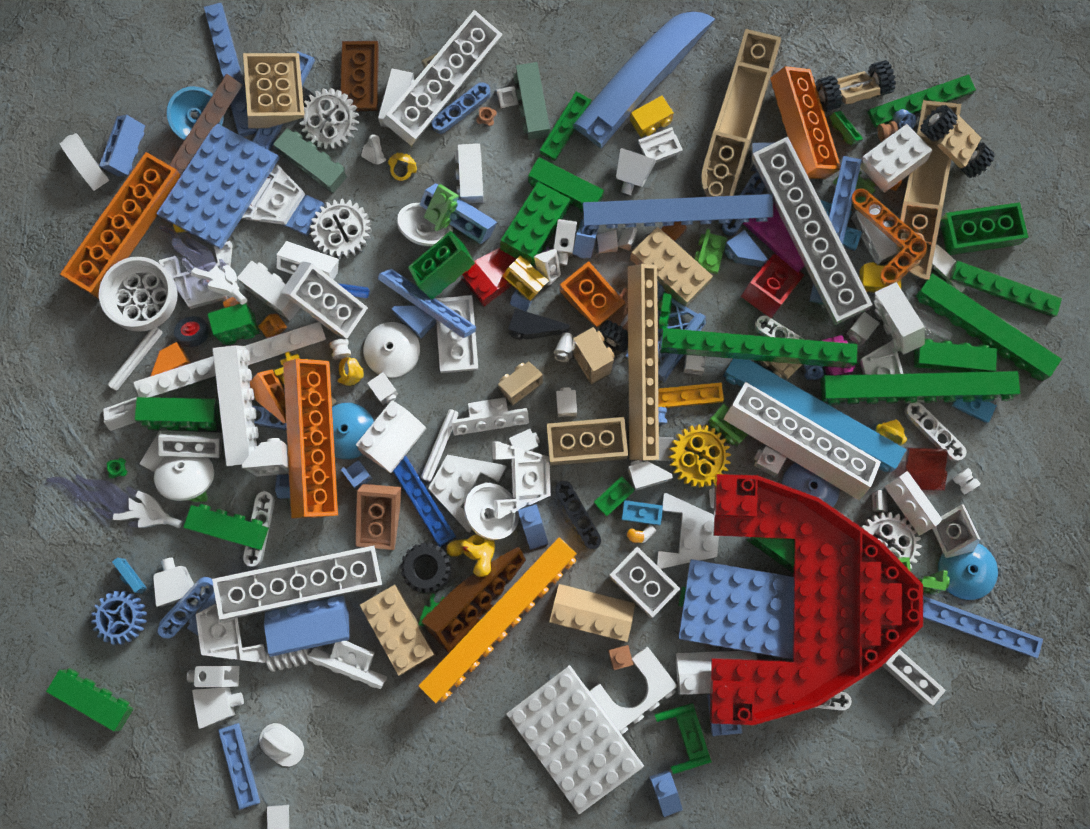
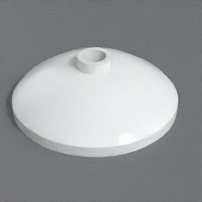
(418, 229)
(392, 361)
(184, 482)
(481, 501)

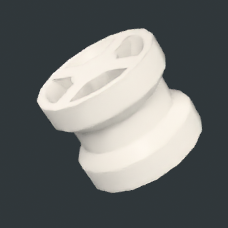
(340, 348)

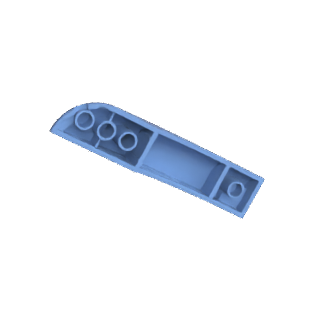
(641, 75)

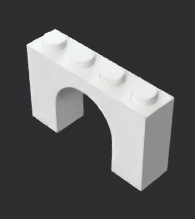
(658, 686)

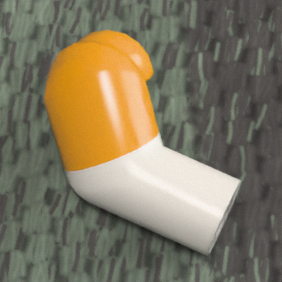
(640, 536)

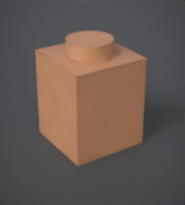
(620, 657)

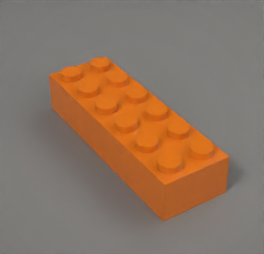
(805, 121)

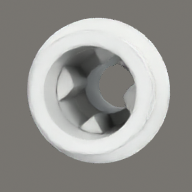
(563, 350)

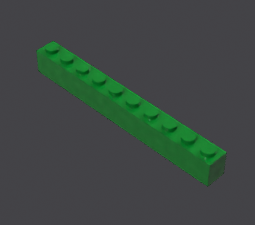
(758, 348)
(920, 387)

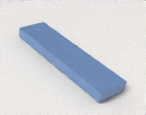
(239, 766)

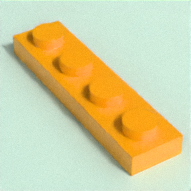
(690, 395)

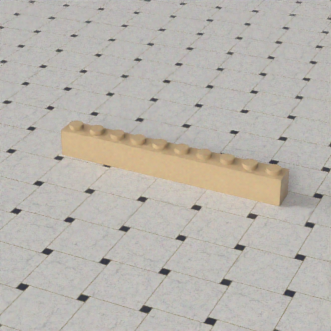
(643, 362)

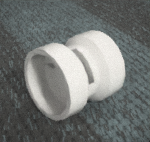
(963, 477)

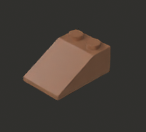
(377, 516)

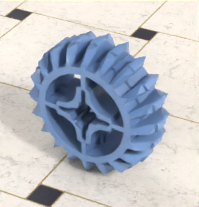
(109, 631)

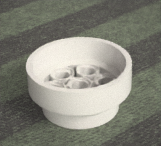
(118, 285)

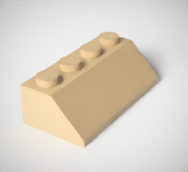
(592, 613)

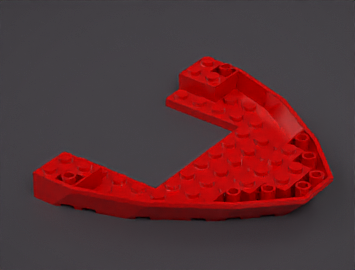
(848, 610)

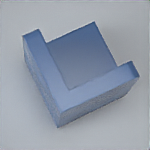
(357, 474)

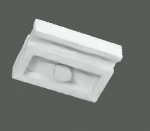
(660, 145)

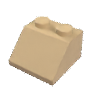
(521, 382)

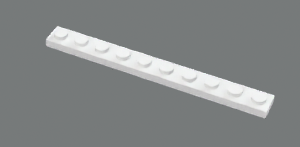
(205, 368)

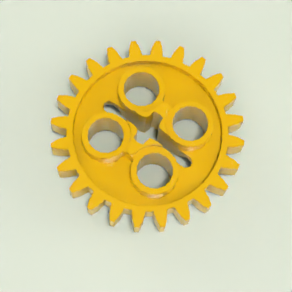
(706, 440)

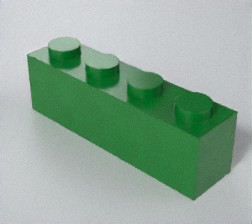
(564, 183)
(955, 357)
(226, 527)
(89, 699)

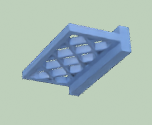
(671, 360)

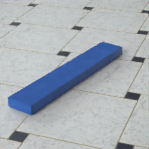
(423, 502)

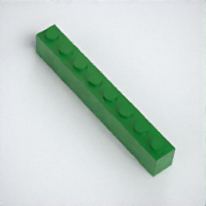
(988, 328)

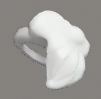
(372, 150)

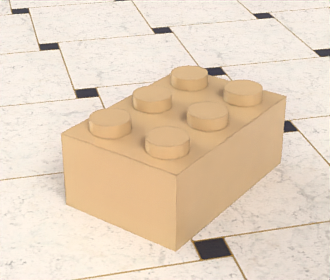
(593, 355)

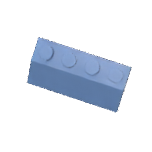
(306, 625)

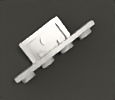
(488, 416)
(350, 661)

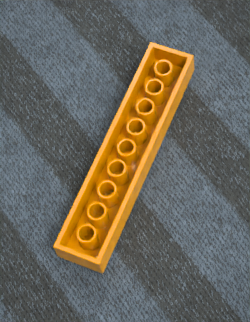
(494, 624)

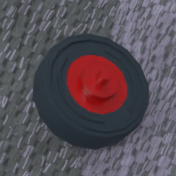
(191, 331)

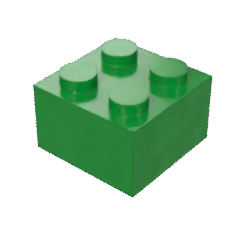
(233, 324)

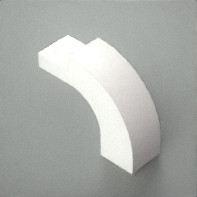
(83, 161)

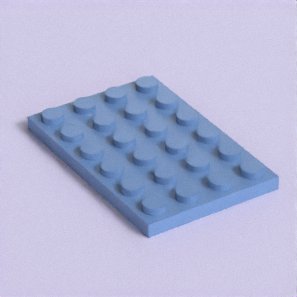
(218, 186)
(738, 609)

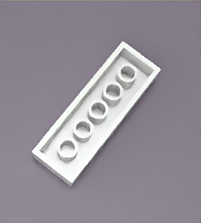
(235, 403)

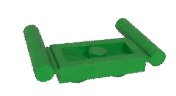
(691, 736)

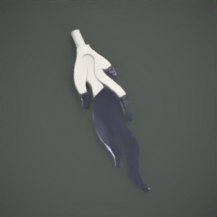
(205, 266)
(123, 507)

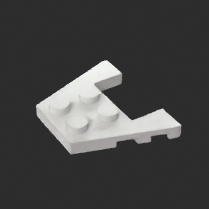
(277, 201)
(189, 286)
(882, 361)
(529, 478)
(457, 479)
(695, 534)
(223, 638)

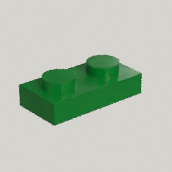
(848, 131)
(614, 496)

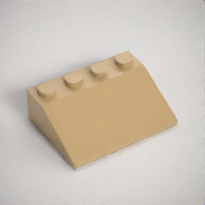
(273, 88)

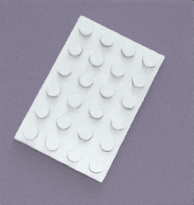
(575, 740)

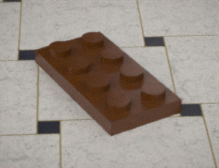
(360, 73)

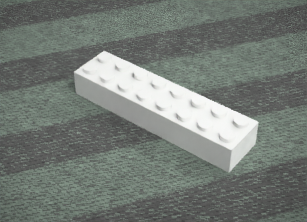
(442, 78)
(802, 441)
(296, 583)

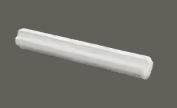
(135, 358)
(439, 446)

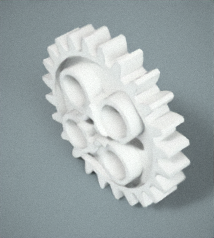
(316, 109)
(356, 221)
(897, 529)

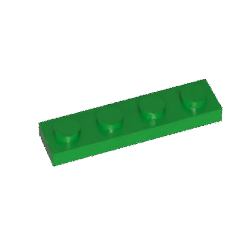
(564, 127)

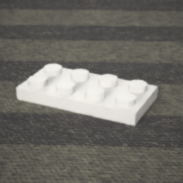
(455, 352)

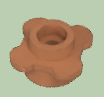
(491, 113)

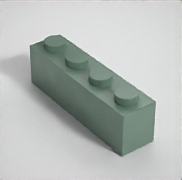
(532, 99)
(310, 160)

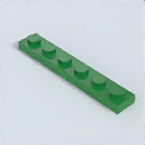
(913, 103)
(1005, 289)

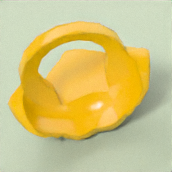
(412, 168)
(355, 372)
(893, 431)

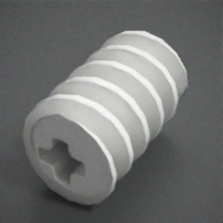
(286, 659)

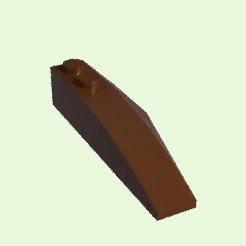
(467, 602)

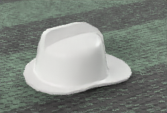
(281, 744)

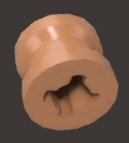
(885, 131)

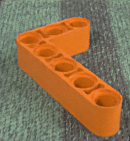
(892, 233)

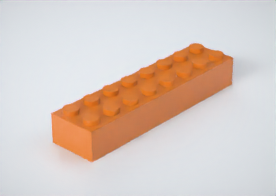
(121, 223)
(310, 438)

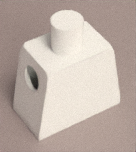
(633, 169)
(566, 234)
(171, 583)
(214, 676)
(215, 705)

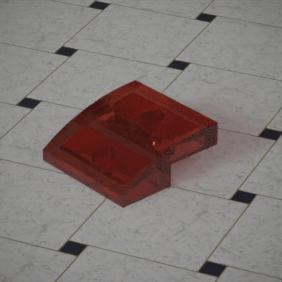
(927, 467)

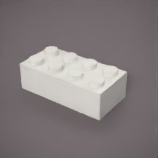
(324, 299)

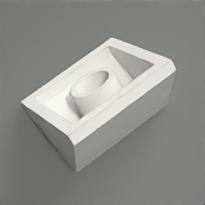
(956, 533)

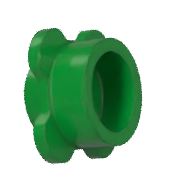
(111, 468)

